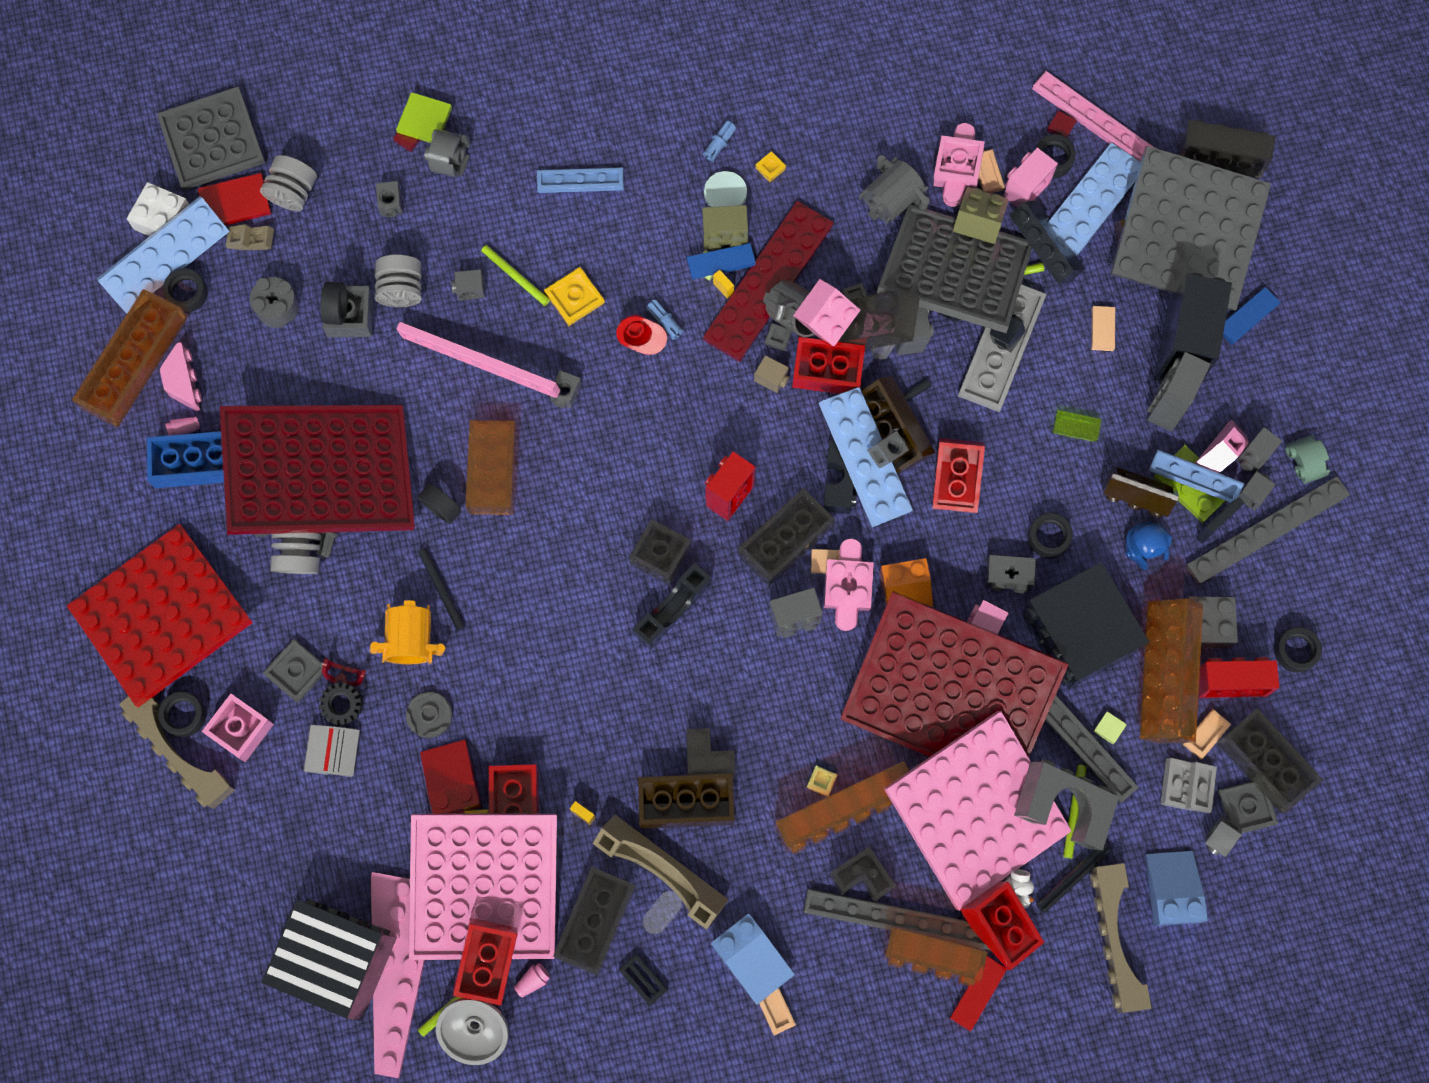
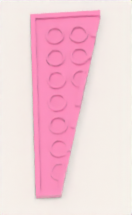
(401, 978)

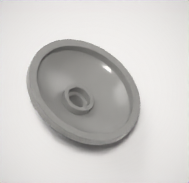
(468, 1041)

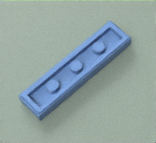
(580, 180)
(1195, 476)

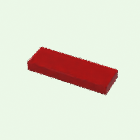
(978, 995)

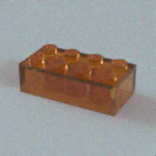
(491, 467)
(936, 956)

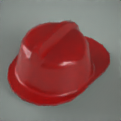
(641, 334)

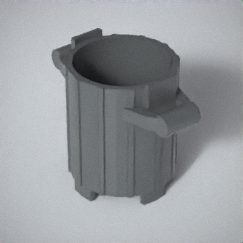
(894, 190)
(784, 302)

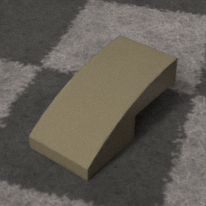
(247, 238)

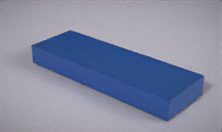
(724, 260)
(1249, 315)

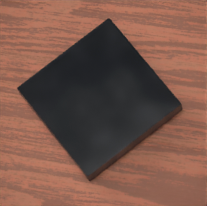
(1220, 520)

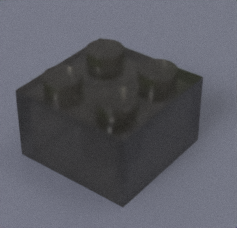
(660, 552)

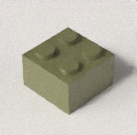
(980, 215)
(724, 227)

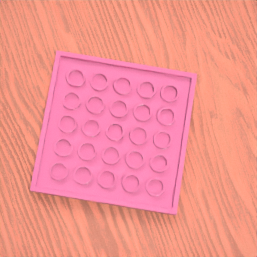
(965, 807)
(485, 871)

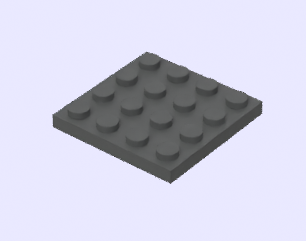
(210, 138)

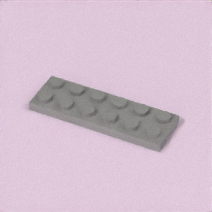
(995, 367)

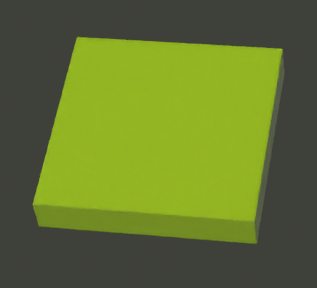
(423, 116)

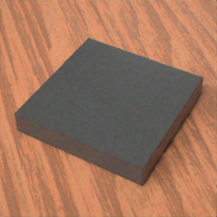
(295, 671)
(1247, 807)

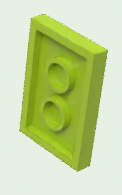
(1197, 502)

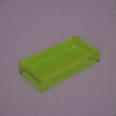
(1077, 426)

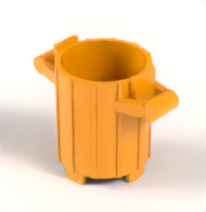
(407, 636)

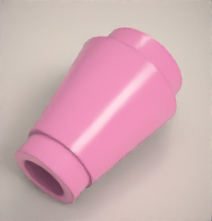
(182, 426)
(532, 980)

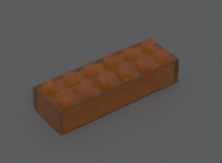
(130, 358)
(1171, 671)
(838, 810)

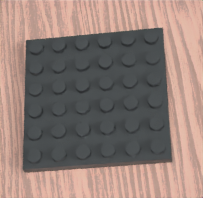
(1189, 221)
(956, 271)

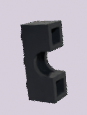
(840, 496)

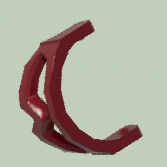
(341, 677)

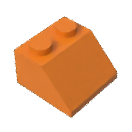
(908, 579)

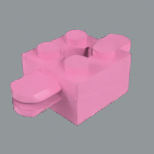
(958, 164)
(848, 585)

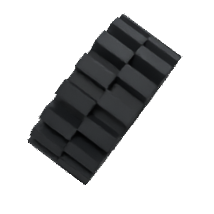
(328, 696)

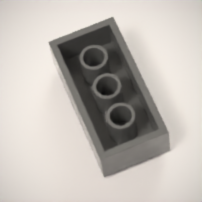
(1177, 391)

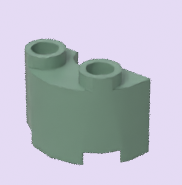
(1310, 458)

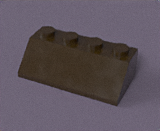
(894, 414)
(686, 801)

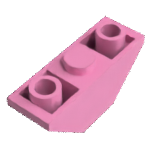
(179, 377)
(1224, 448)

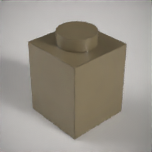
(772, 374)

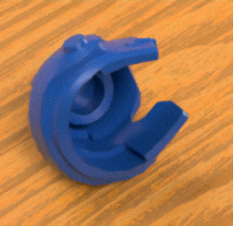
(1147, 541)

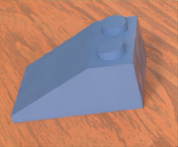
(1175, 889)
(752, 959)

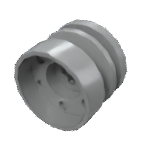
(288, 183)
(398, 281)
(295, 553)

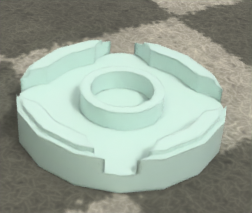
(725, 190)

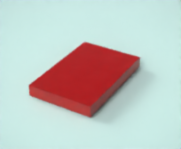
(237, 199)

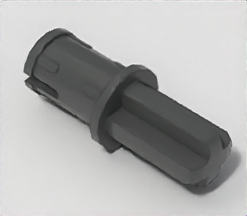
(326, 543)

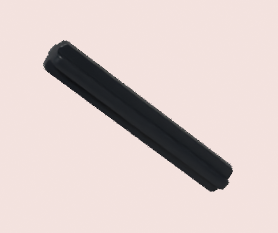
(1072, 879)

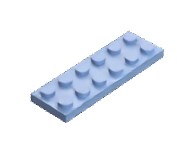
(1094, 198)
(162, 253)
(854, 434)

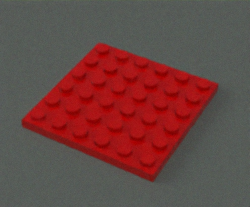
(159, 615)

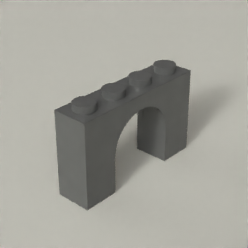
(1094, 802)

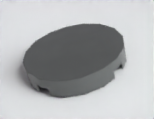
(429, 715)

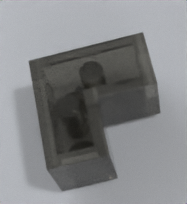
(703, 760)
(863, 869)

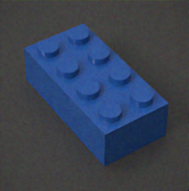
(184, 460)

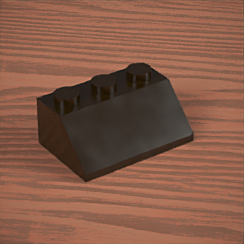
(1140, 492)

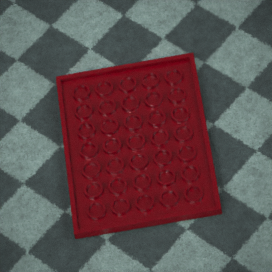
(315, 469)
(941, 676)

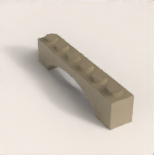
(210, 787)
(624, 841)
(1109, 885)

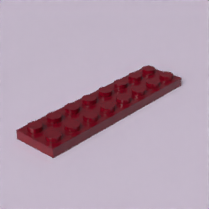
(782, 258)

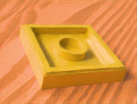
(574, 296)

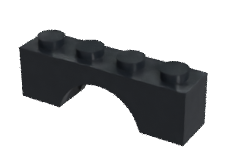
(1058, 260)
(1004, 340)
(682, 597)

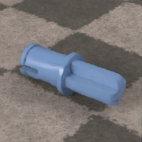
(719, 141)
(664, 319)

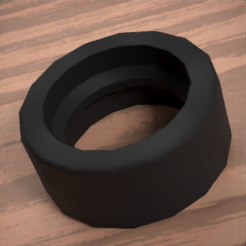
(1063, 143)
(179, 276)
(334, 303)
(439, 503)
(1058, 520)
(1308, 636)
(169, 702)

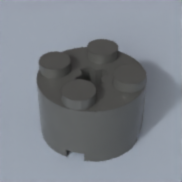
(448, 153)
(274, 302)

